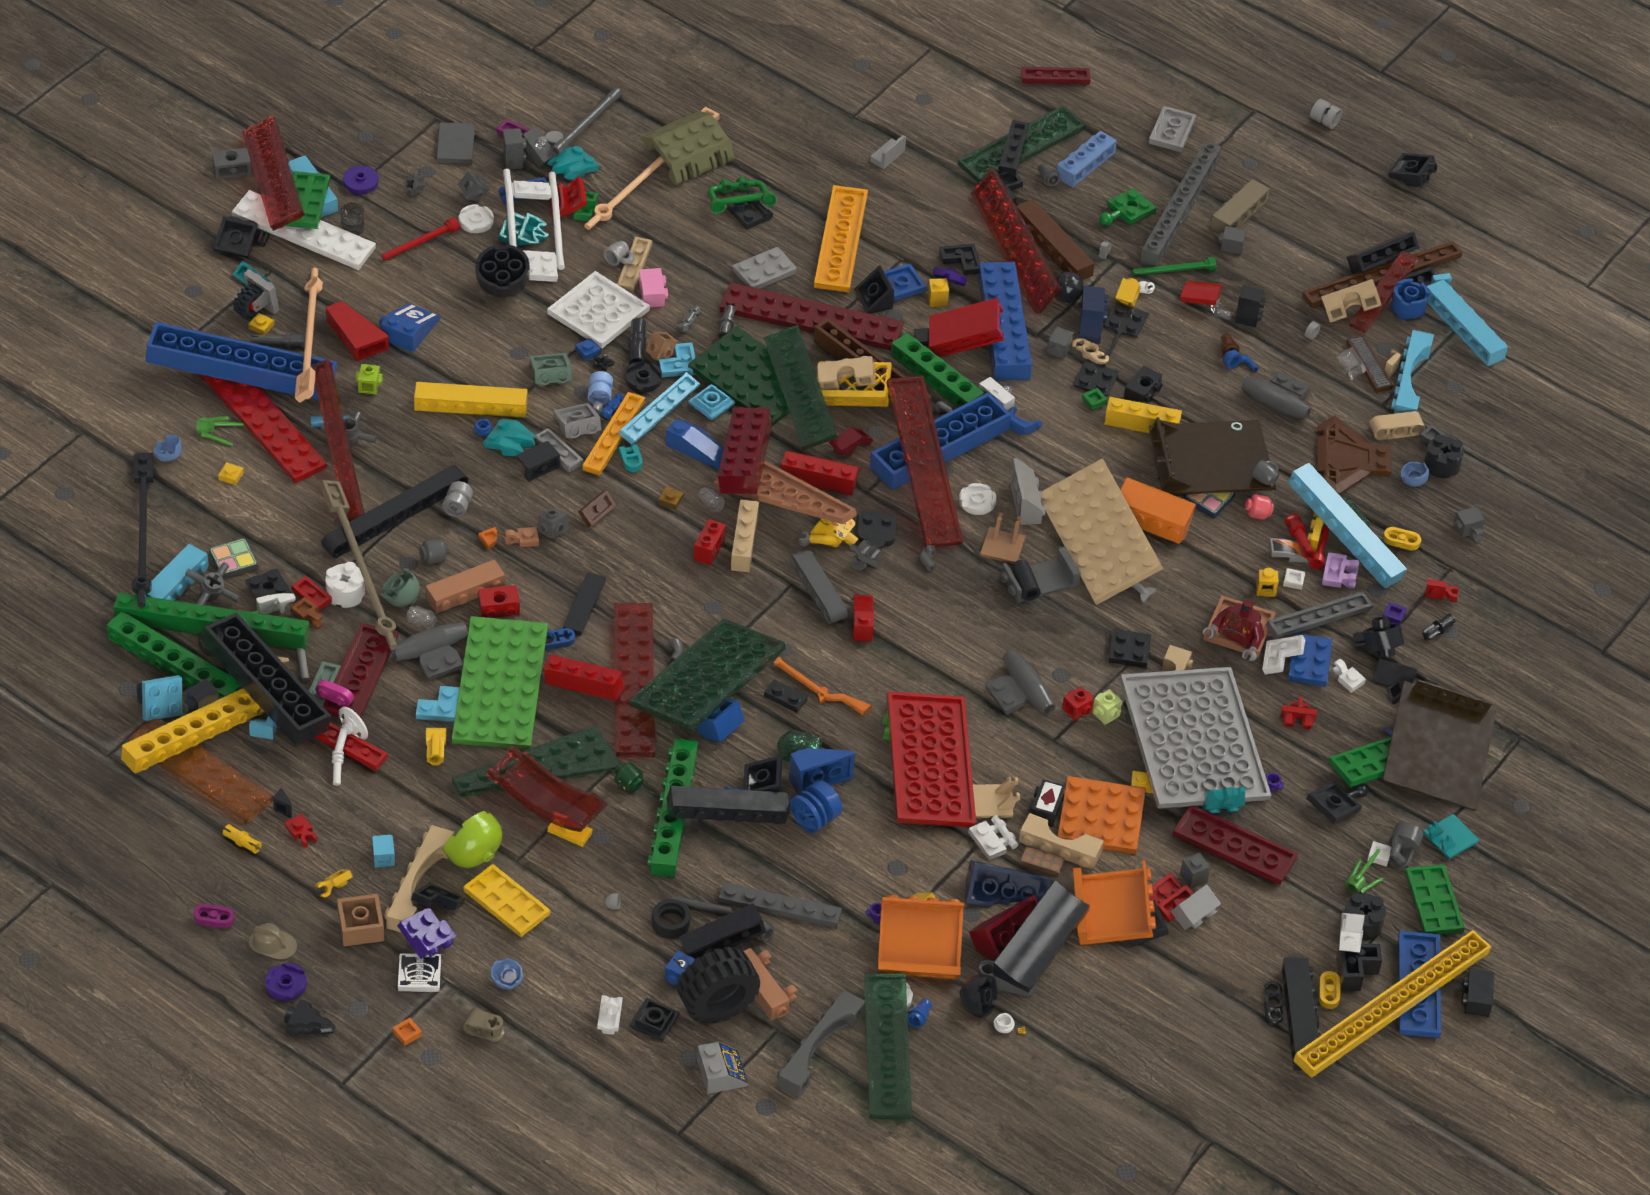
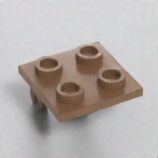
(1003, 545)

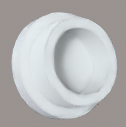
(1004, 1023)

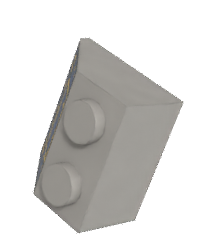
(720, 1067)

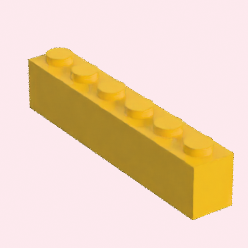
(470, 399)

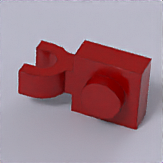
(1438, 589)

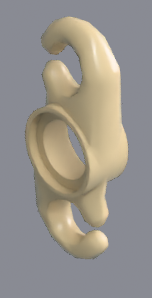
(1092, 356)

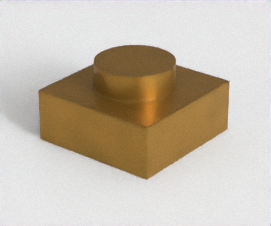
(671, 498)

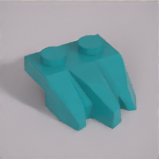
(573, 163)
(527, 230)
(509, 437)
(1224, 799)

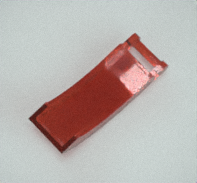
(546, 793)

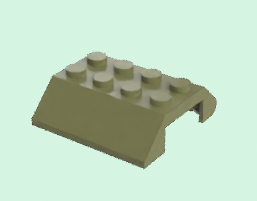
(691, 144)

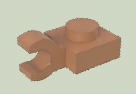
(524, 536)

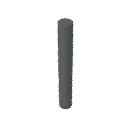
(704, 906)

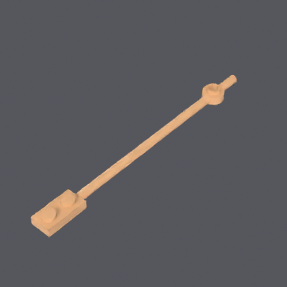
(604, 211)
(306, 380)

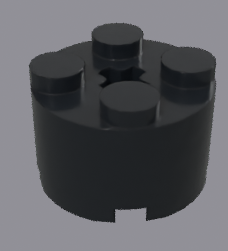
(1444, 456)
(1374, 913)

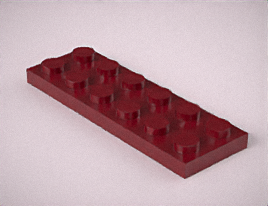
(362, 668)
(1235, 844)

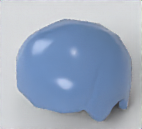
(169, 449)
(1414, 474)
(506, 973)

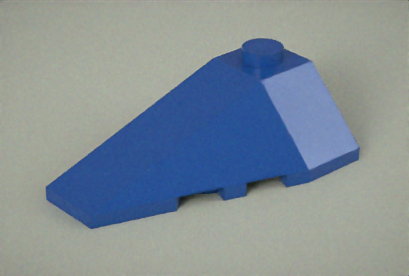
(694, 442)

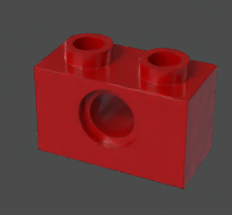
(709, 542)
(499, 601)

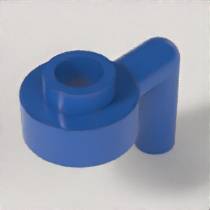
(1233, 359)

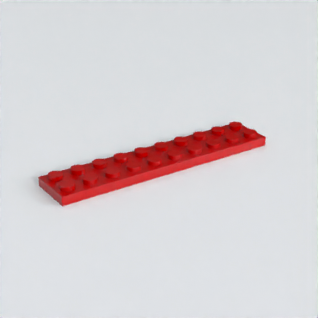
(269, 427)

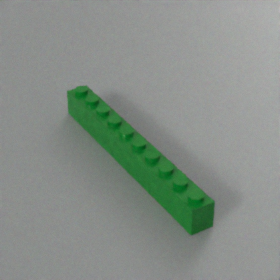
(195, 617)

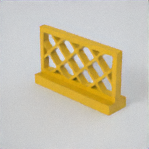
(865, 397)

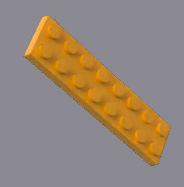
(841, 238)

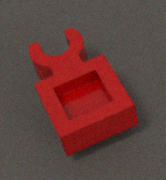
(301, 828)

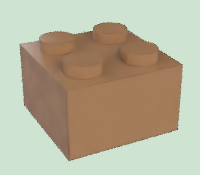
(360, 920)

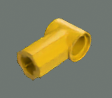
(435, 745)

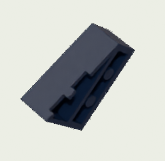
(1093, 313)

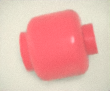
(1259, 507)

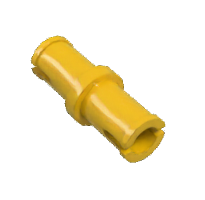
(242, 838)

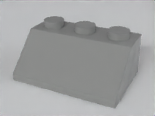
(1026, 494)

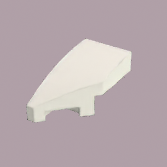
(274, 602)

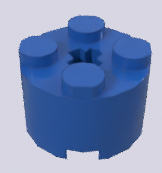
(1409, 299)

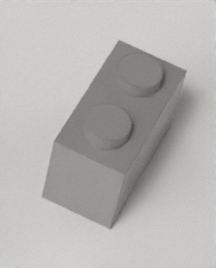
(1195, 907)

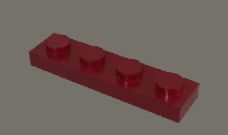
(1055, 75)

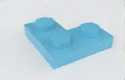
(678, 366)
(439, 710)

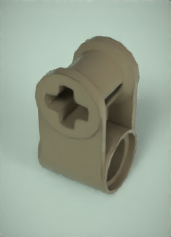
(482, 1024)

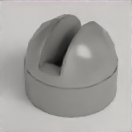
(613, 901)

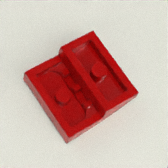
(571, 197)
(1201, 292)
(1169, 894)

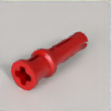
(1297, 531)

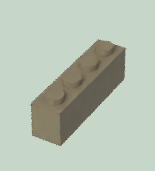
(1240, 206)

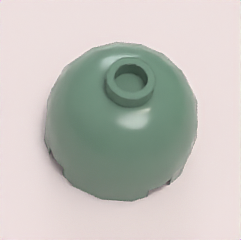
(401, 589)

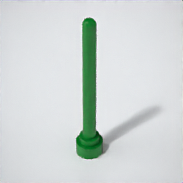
(1208, 264)

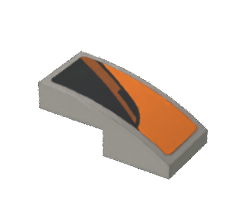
(1286, 548)

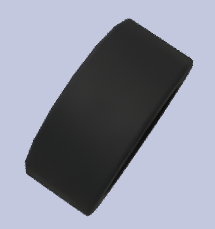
(672, 906)

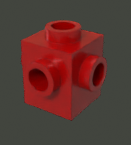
(1078, 703)

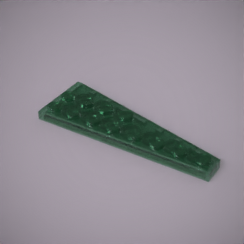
(564, 757)

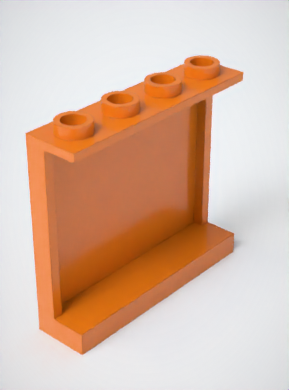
(1117, 903)
(920, 937)

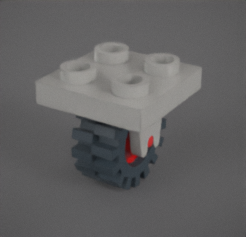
(255, 296)

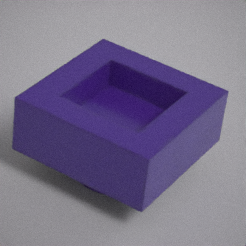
(1395, 613)

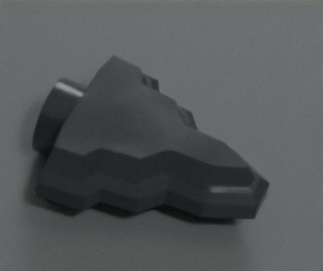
(306, 1020)

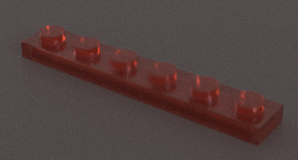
(1398, 271)

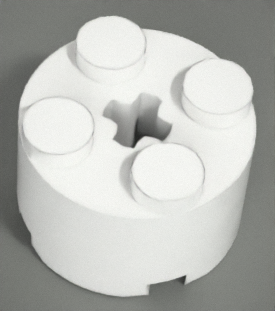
(345, 585)

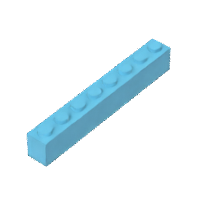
(1347, 525)

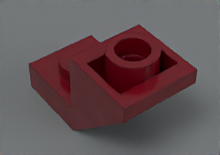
(848, 441)

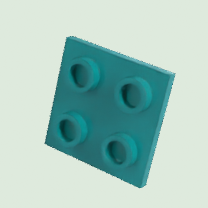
(1450, 836)

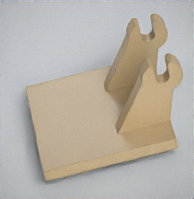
(995, 799)

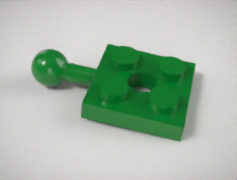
(1129, 206)

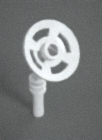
(349, 726)

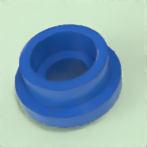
(482, 427)

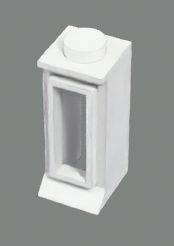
(1351, 932)

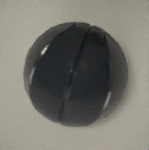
(1071, 287)

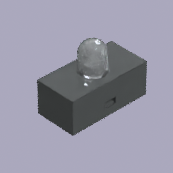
(537, 147)

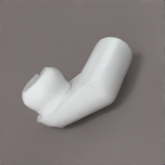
(1146, 287)

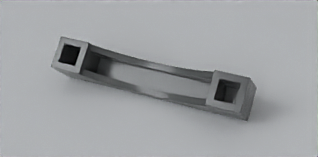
(844, 1012)

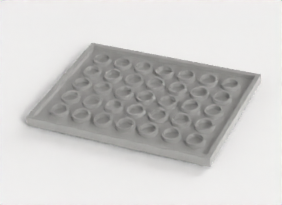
(1193, 735)

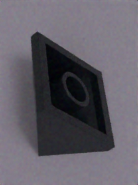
(876, 292)
(763, 775)

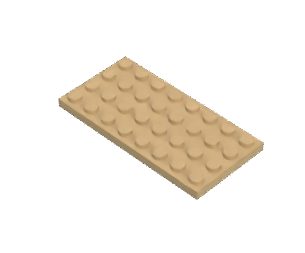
(1100, 531)

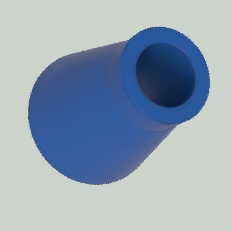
(918, 1014)

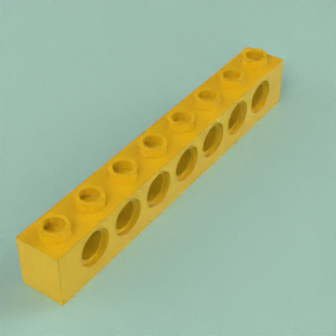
(189, 730)

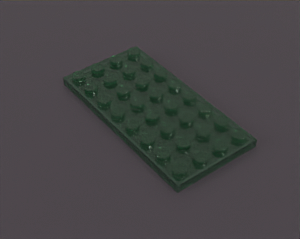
(707, 674)

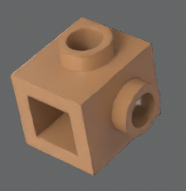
(661, 345)

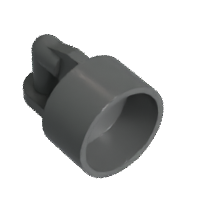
(1405, 842)

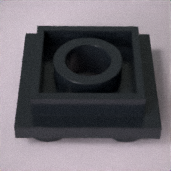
(270, 579)
(654, 1028)

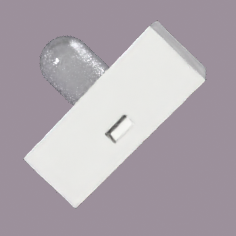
(1000, 393)

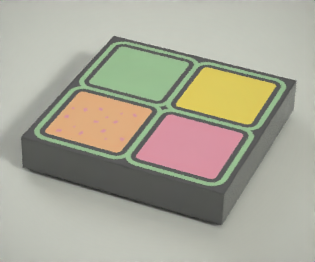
(236, 555)

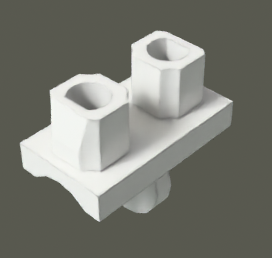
(609, 1014)

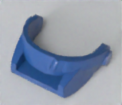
(1021, 426)

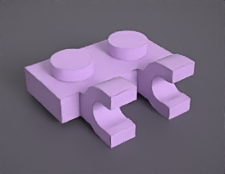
(1335, 568)

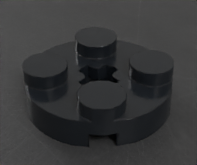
(643, 385)

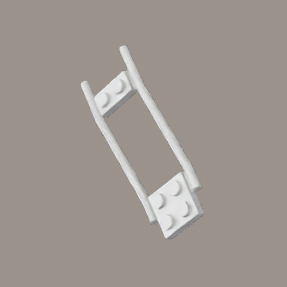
(542, 264)

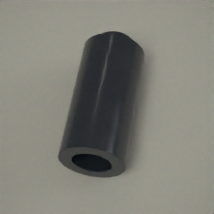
(1026, 579)

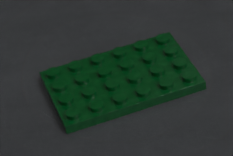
(743, 372)

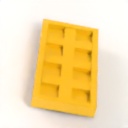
(506, 900)

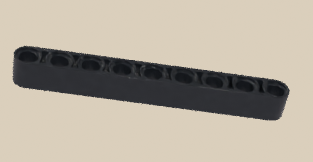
(394, 511)

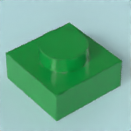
(1094, 399)

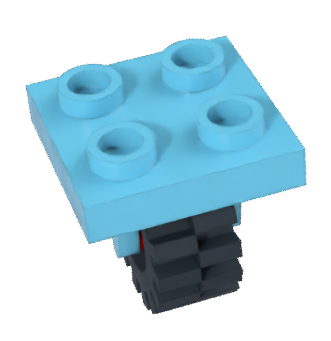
(160, 697)

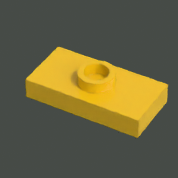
(575, 837)

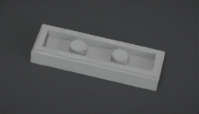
(568, 458)

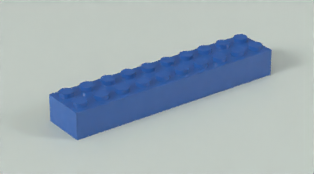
(227, 358)

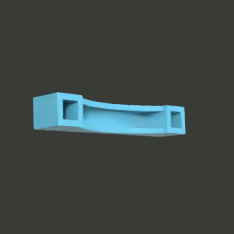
(1418, 349)

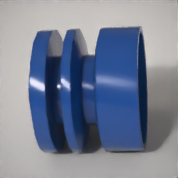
(815, 806)

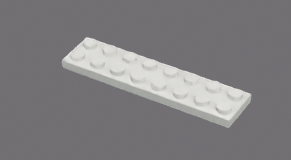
(325, 240)

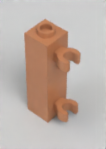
(770, 997)

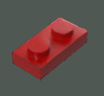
(310, 590)

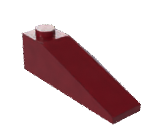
(995, 933)

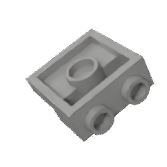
(578, 420)

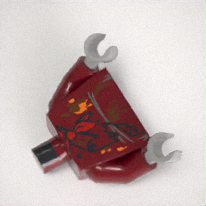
(1240, 625)

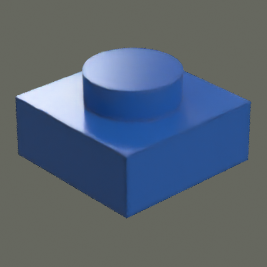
(588, 349)

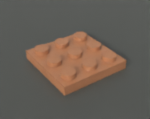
(1222, 640)

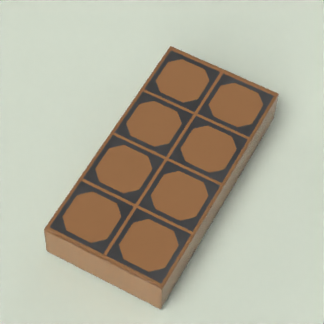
(1042, 861)

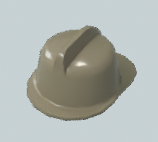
(272, 942)

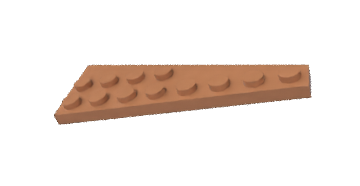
(791, 493)

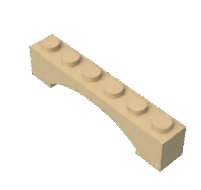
(425, 857)

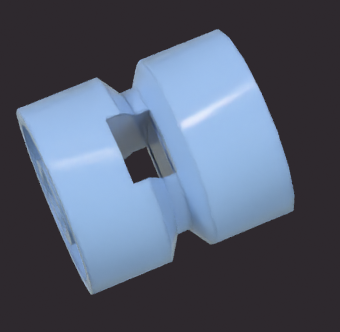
(600, 388)

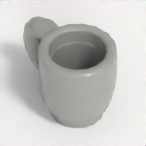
(617, 252)

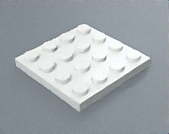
(598, 309)

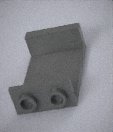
(1050, 575)

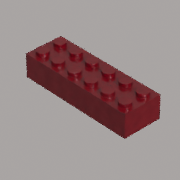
(745, 450)

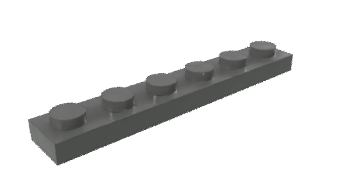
(1319, 615)
(780, 905)

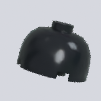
(978, 994)

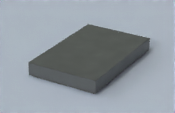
(456, 143)

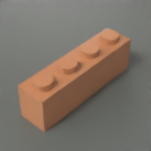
(463, 586)

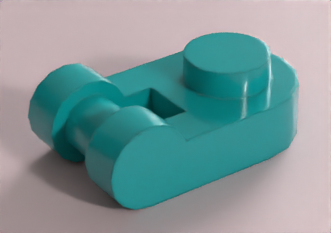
(630, 457)

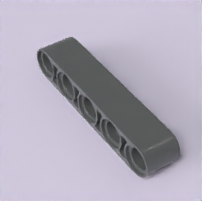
(819, 586)

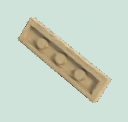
(630, 274)

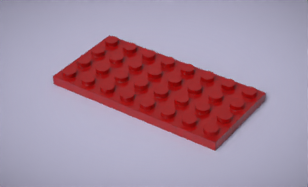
(930, 759)

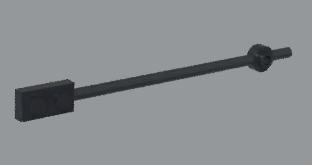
(142, 474)

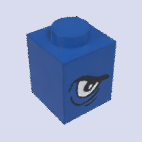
(676, 967)

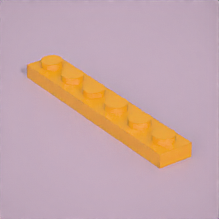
(610, 438)

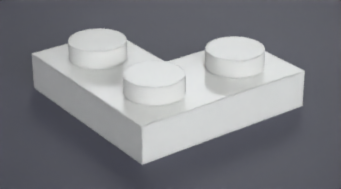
(1278, 649)

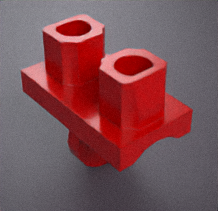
(1299, 711)

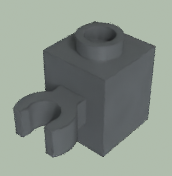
(1469, 522)

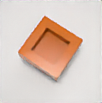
(407, 1031)

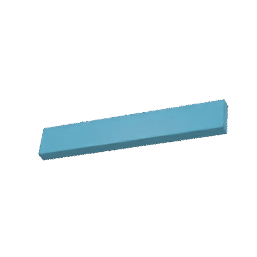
(659, 408)

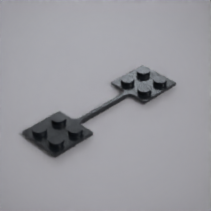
(1123, 321)

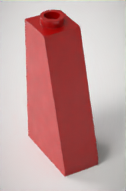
(356, 332)

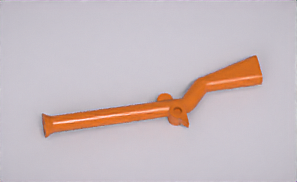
(822, 692)

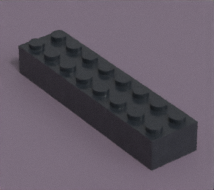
(266, 679)

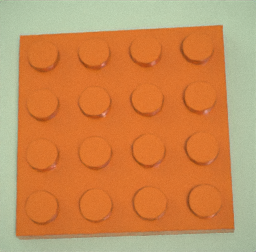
(1102, 811)

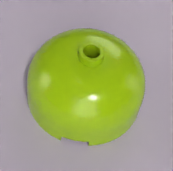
(474, 841)

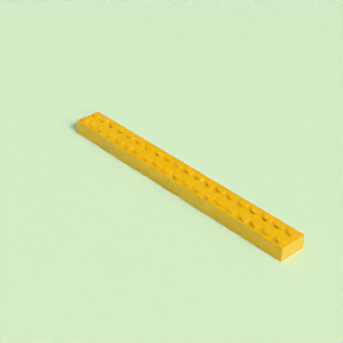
(1391, 1004)

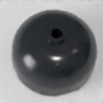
(502, 270)

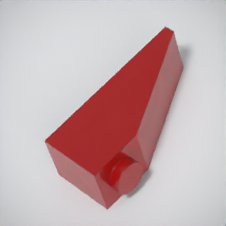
(863, 618)

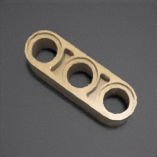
(1397, 425)

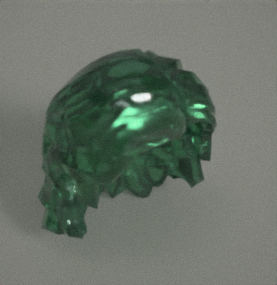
(796, 740)

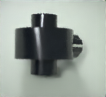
(1380, 637)

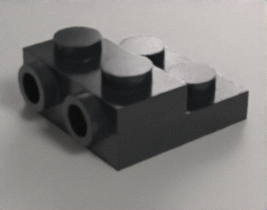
(1413, 169)
(236, 237)

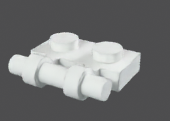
(988, 841)

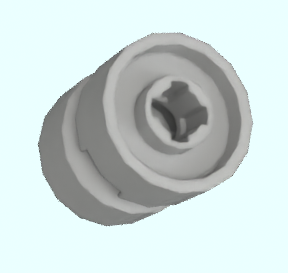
(1326, 114)
(457, 499)

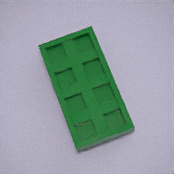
(312, 192)
(1362, 762)
(1434, 899)

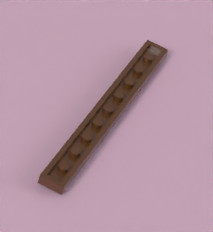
(1427, 258)

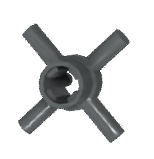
(353, 430)
(212, 585)

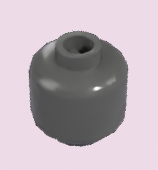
(433, 551)

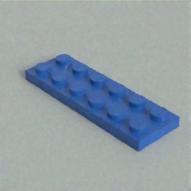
(1413, 952)

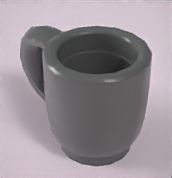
(1266, 472)

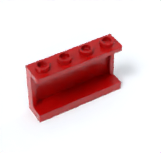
(965, 328)

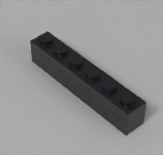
(728, 804)
(1299, 1004)

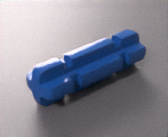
(612, 406)

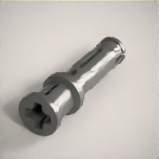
(288, 340)

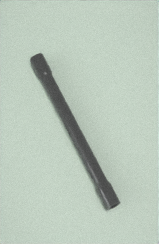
(562, 144)

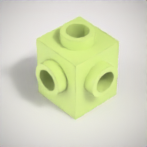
(1107, 706)

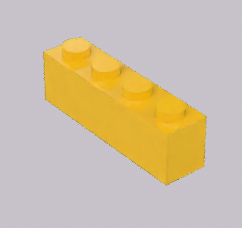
(1138, 415)

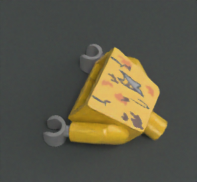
(829, 534)

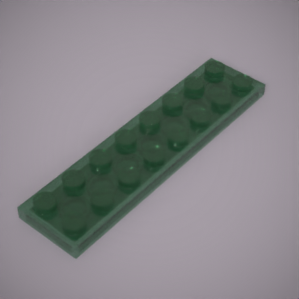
(1041, 135)
(800, 387)
(887, 1046)

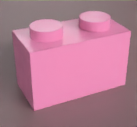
(652, 287)

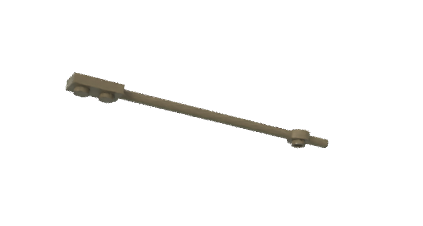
(338, 503)

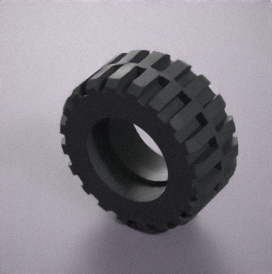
(718, 985)

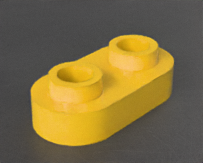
(1402, 538)
(1329, 991)

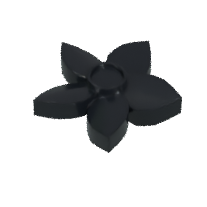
(604, 362)

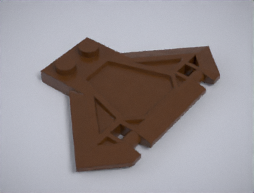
(1348, 456)

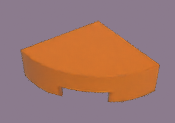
(488, 537)

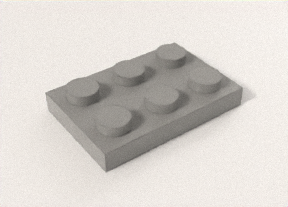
(1172, 129)
(765, 268)

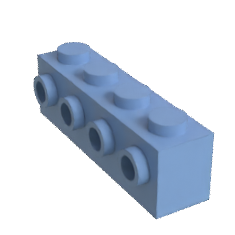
(1086, 158)

